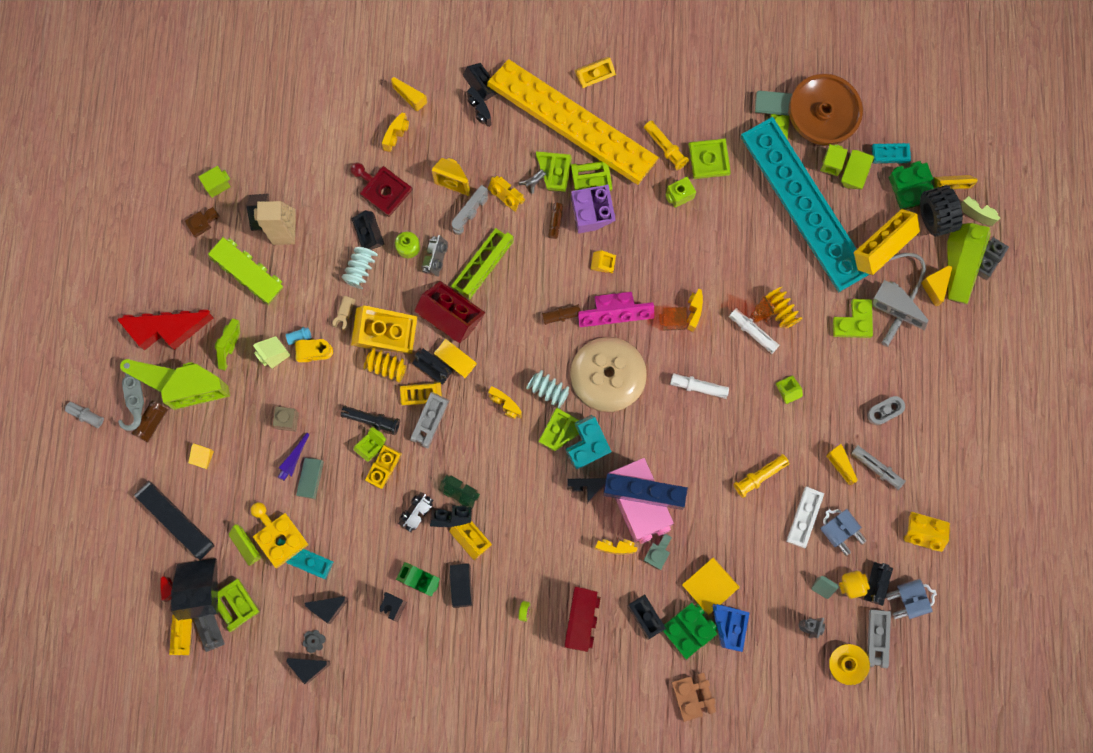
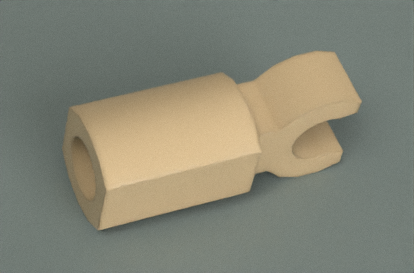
(344, 312)

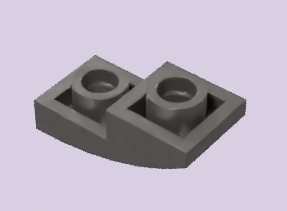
(993, 255)

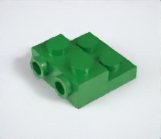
(910, 184)
(690, 630)

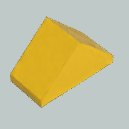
(936, 285)

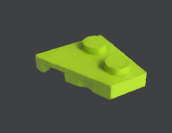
(559, 430)

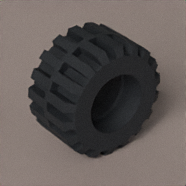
(941, 210)

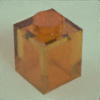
(673, 318)

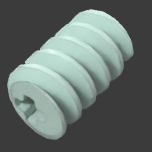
(358, 266)
(549, 388)

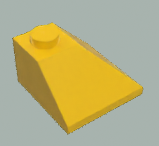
(450, 176)

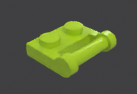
(591, 180)
(240, 602)

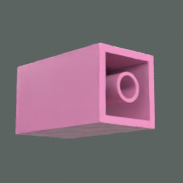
(641, 518)

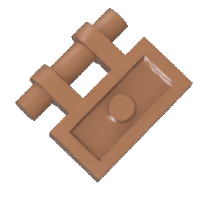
(687, 698)

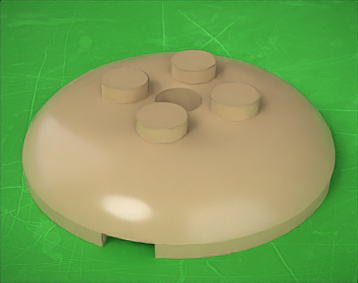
(604, 392)

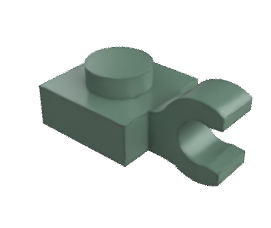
(657, 554)

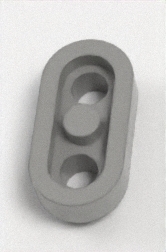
(885, 411)

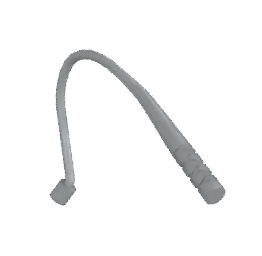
(896, 324)

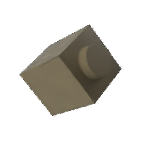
(285, 419)

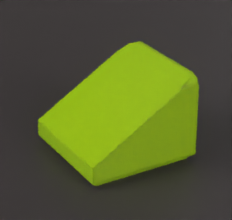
(789, 389)

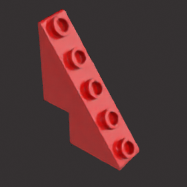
(171, 327)

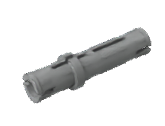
(897, 481)

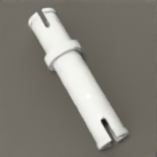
(752, 329)
(701, 386)

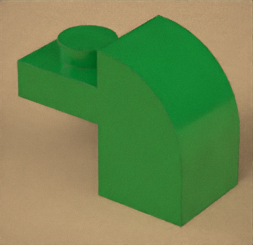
(418, 579)

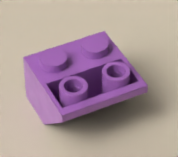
(592, 208)

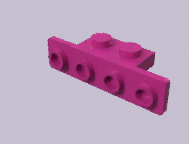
(615, 309)

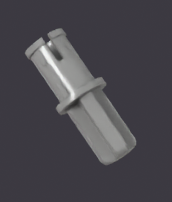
(84, 414)

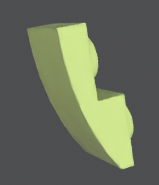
(986, 215)

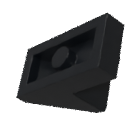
(592, 485)

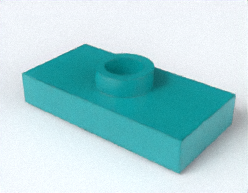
(891, 153)

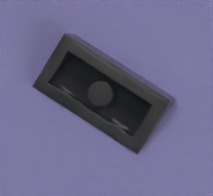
(478, 78)
(367, 230)
(646, 617)

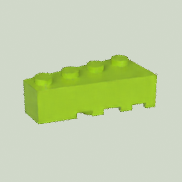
(245, 270)

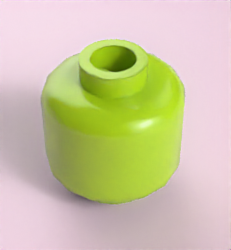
(407, 244)

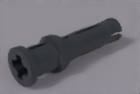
(379, 421)

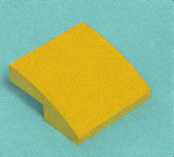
(710, 585)

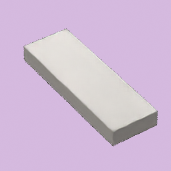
(805, 517)

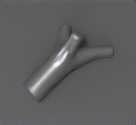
(533, 180)

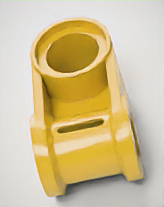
(310, 350)

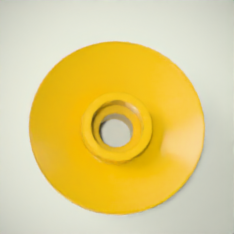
(859, 664)

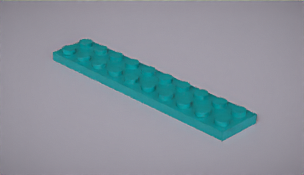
(804, 203)

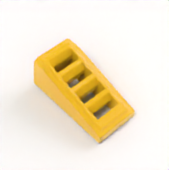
(409, 94)
(436, 387)
(842, 464)

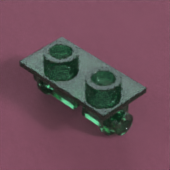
(451, 488)

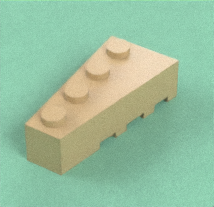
(276, 221)

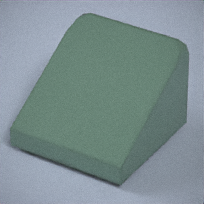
(824, 587)

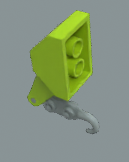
(178, 387)

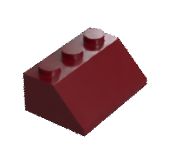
(449, 311)
(582, 619)

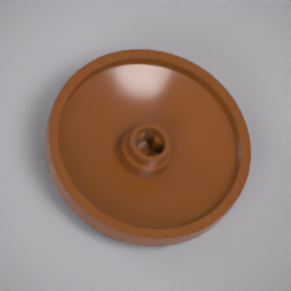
(825, 109)

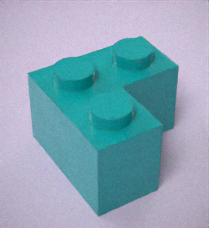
(592, 445)

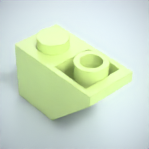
(271, 352)

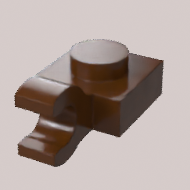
(200, 223)

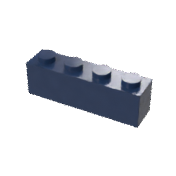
(645, 491)

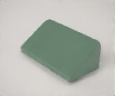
(772, 102)
(310, 478)

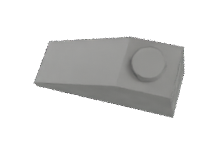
(896, 302)

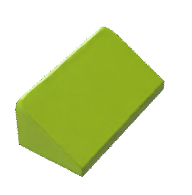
(857, 170)
(244, 544)

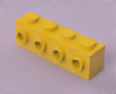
(887, 241)

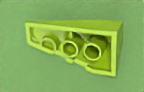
(965, 256)

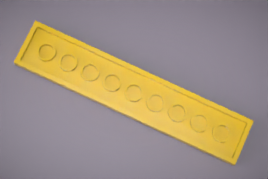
(573, 121)

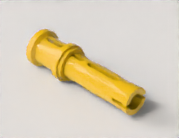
(671, 151)
(754, 479)

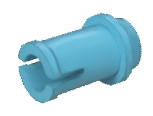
(303, 334)

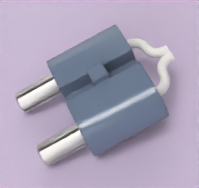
(841, 528)
(913, 598)

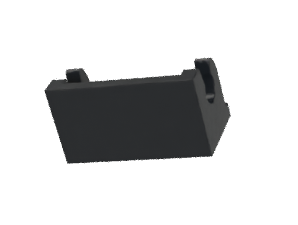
(393, 605)

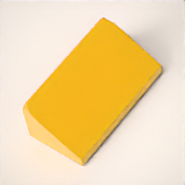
(595, 72)
(956, 182)
(471, 539)

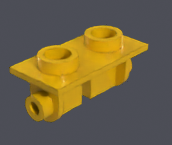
(499, 188)
(180, 636)

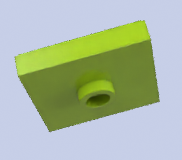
(709, 158)

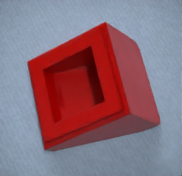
(166, 587)

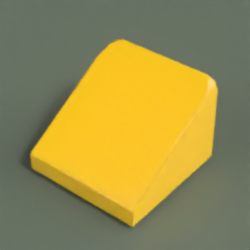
(603, 261)
(200, 456)

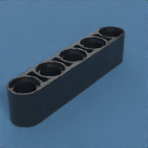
(174, 520)

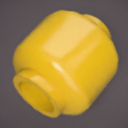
(854, 584)

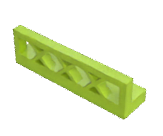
(486, 265)

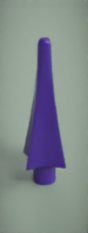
(288, 466)

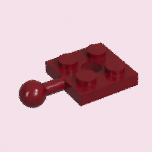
(383, 179)

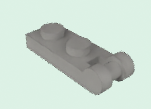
(469, 210)
(430, 419)
(879, 637)

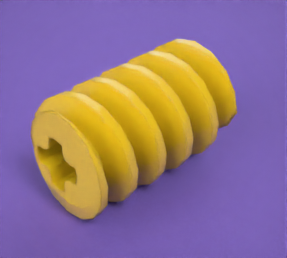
(783, 310)
(385, 365)

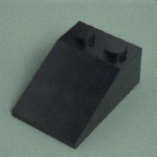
(195, 589)

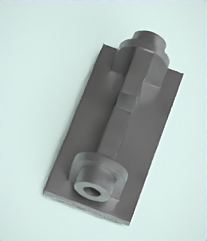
(437, 247)
(812, 626)
(209, 632)

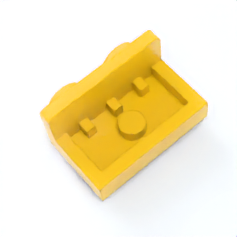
(927, 532)

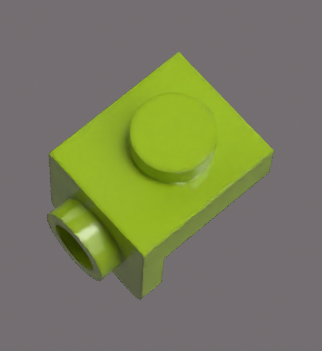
(370, 444)

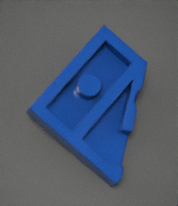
(731, 626)

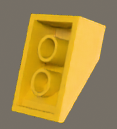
(383, 330)

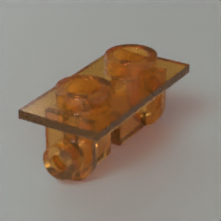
(763, 311)

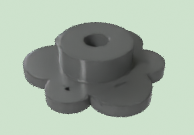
(319, 640)

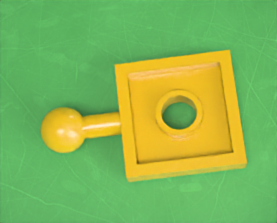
(280, 527)

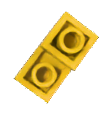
(396, 129)
(696, 303)
(455, 358)
(509, 406)
(383, 467)
(622, 548)

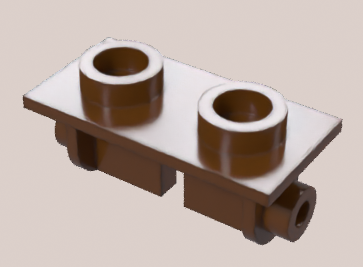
(150, 421)

